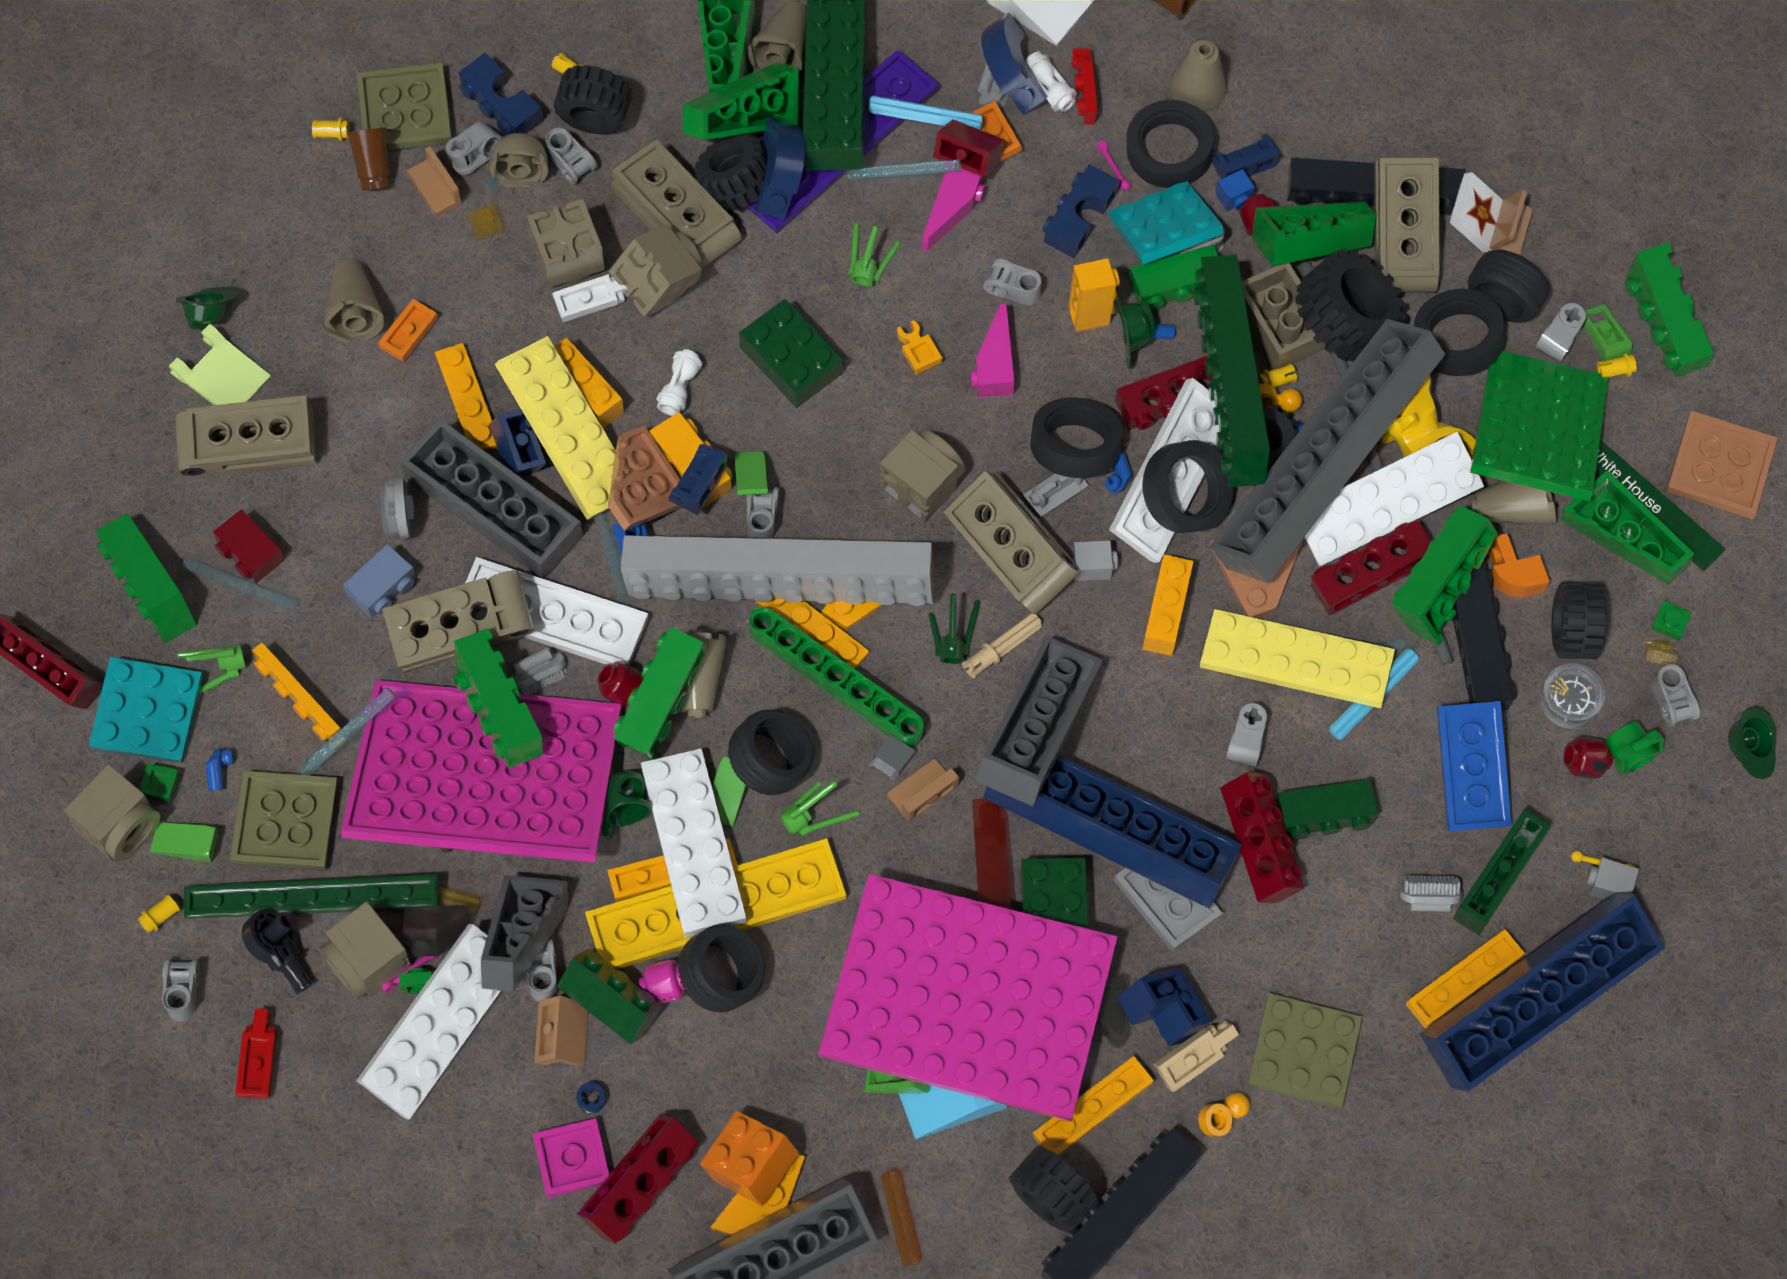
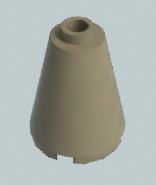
(781, 38)
(1199, 77)
(352, 304)
(1514, 504)
(702, 692)

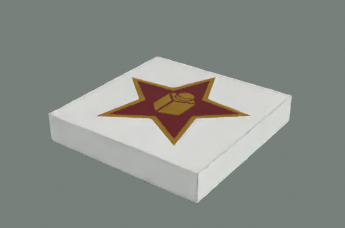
(1476, 211)

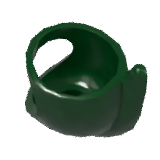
(624, 801)

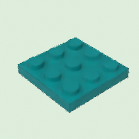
(1165, 222)
(146, 710)

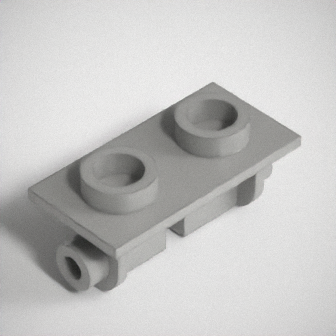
(1053, 493)

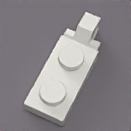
(589, 297)

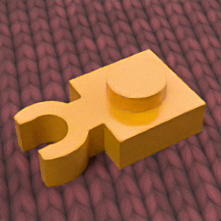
(919, 351)

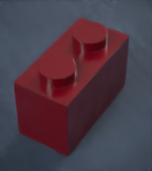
(974, 148)
(248, 546)

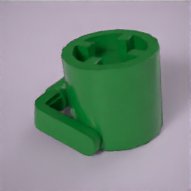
(1634, 747)

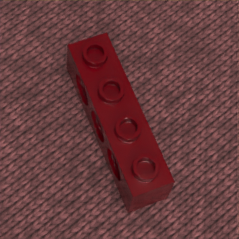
(1158, 388)
(1338, 596)
(46, 664)
(1263, 837)
(621, 1183)

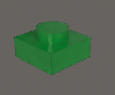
(1671, 620)
(159, 782)
(414, 980)

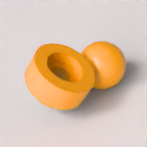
(1288, 400)
(1235, 1106)

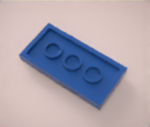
(1474, 766)

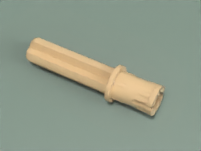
(1001, 645)

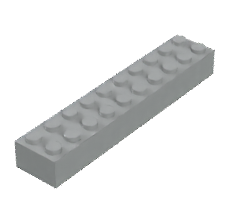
(778, 569)

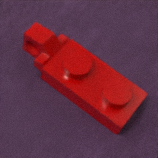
(1085, 82)
(256, 1058)

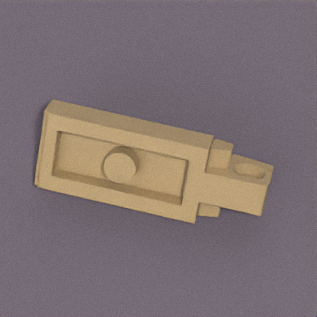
(1195, 1055)

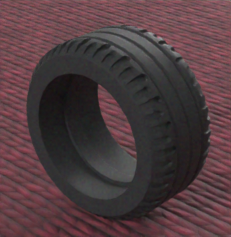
(1512, 283)
(787, 735)
(743, 952)

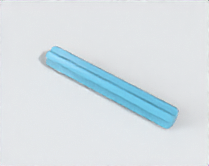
(922, 112)
(1357, 711)

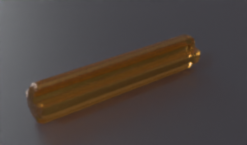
(900, 1218)

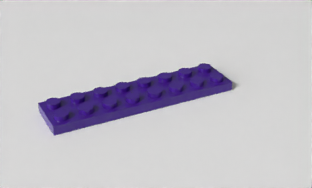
(893, 79)

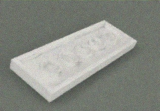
(1187, 420)
(1392, 498)
(573, 618)
(693, 842)
(431, 1028)

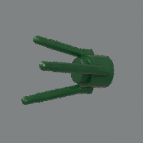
(952, 647)

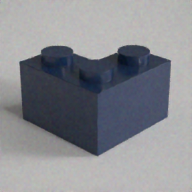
(517, 443)
(1168, 1002)

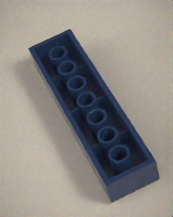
(1129, 830)
(1542, 991)

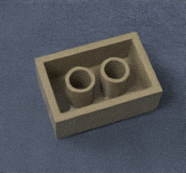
(1275, 318)

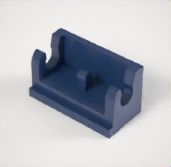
(1252, 159)
(699, 479)

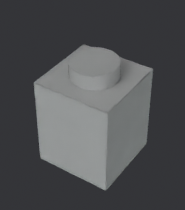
(1094, 560)
(1611, 878)

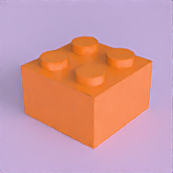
(749, 1158)

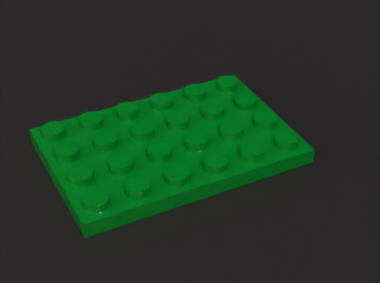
(1540, 425)

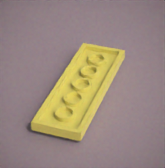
(562, 422)
(1297, 658)

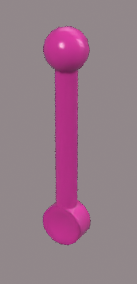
(1102, 146)
(392, 984)

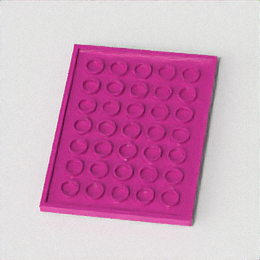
(436, 782)
(968, 997)

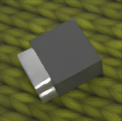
(892, 757)

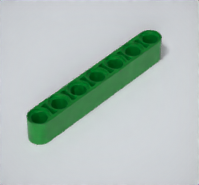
(830, 664)

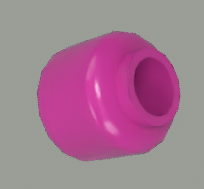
(663, 981)

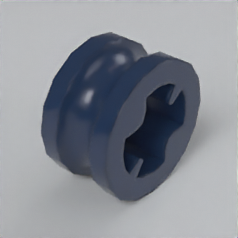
(590, 1087)

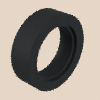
(1170, 113)
(1470, 303)
(1069, 461)
(1156, 487)

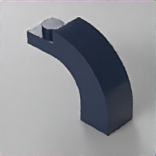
(1005, 61)
(784, 167)

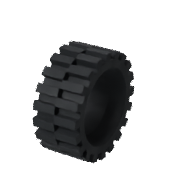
(1332, 315)

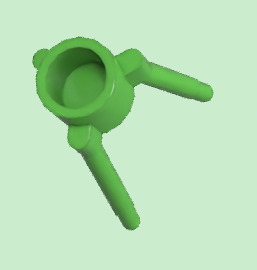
(865, 270)
(228, 658)
(797, 817)

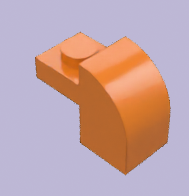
(1514, 576)

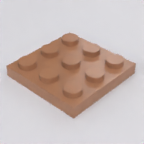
(1721, 464)

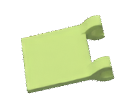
(223, 373)

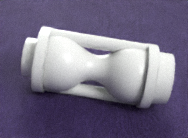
(1059, 93)
(674, 394)

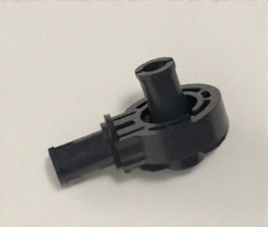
(276, 945)

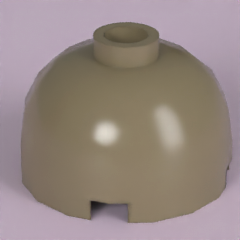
(518, 160)

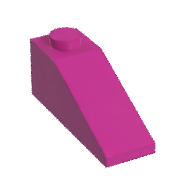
(952, 204)
(994, 361)

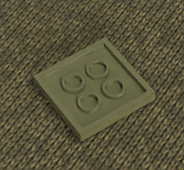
(408, 103)
(284, 820)
(1304, 1051)

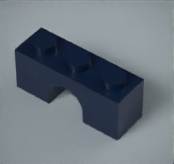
(513, 114)
(1090, 190)

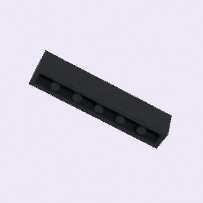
(1354, 182)
(1480, 643)
(1124, 1210)

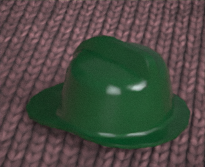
(207, 305)
(1137, 326)
(1754, 742)

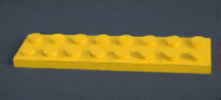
(768, 888)

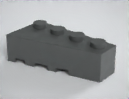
(520, 927)

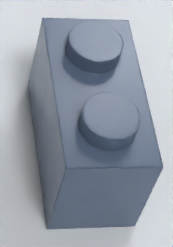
(380, 581)

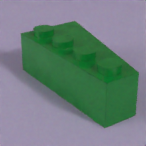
(726, 35)
(744, 104)
(1312, 231)
(1668, 311)
(1628, 529)
(1444, 573)
(144, 578)
(660, 693)
(495, 699)

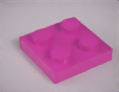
(571, 1158)

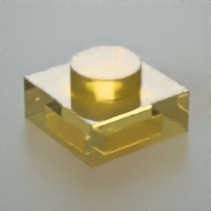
(485, 222)
(1660, 652)

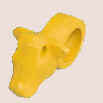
(1419, 425)

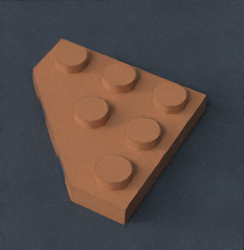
(640, 480)
(1255, 596)

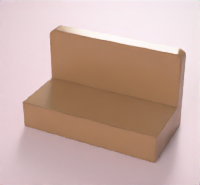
(435, 184)
(1511, 223)
(923, 789)
(561, 1032)

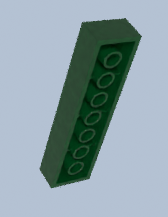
(835, 84)
(1231, 371)

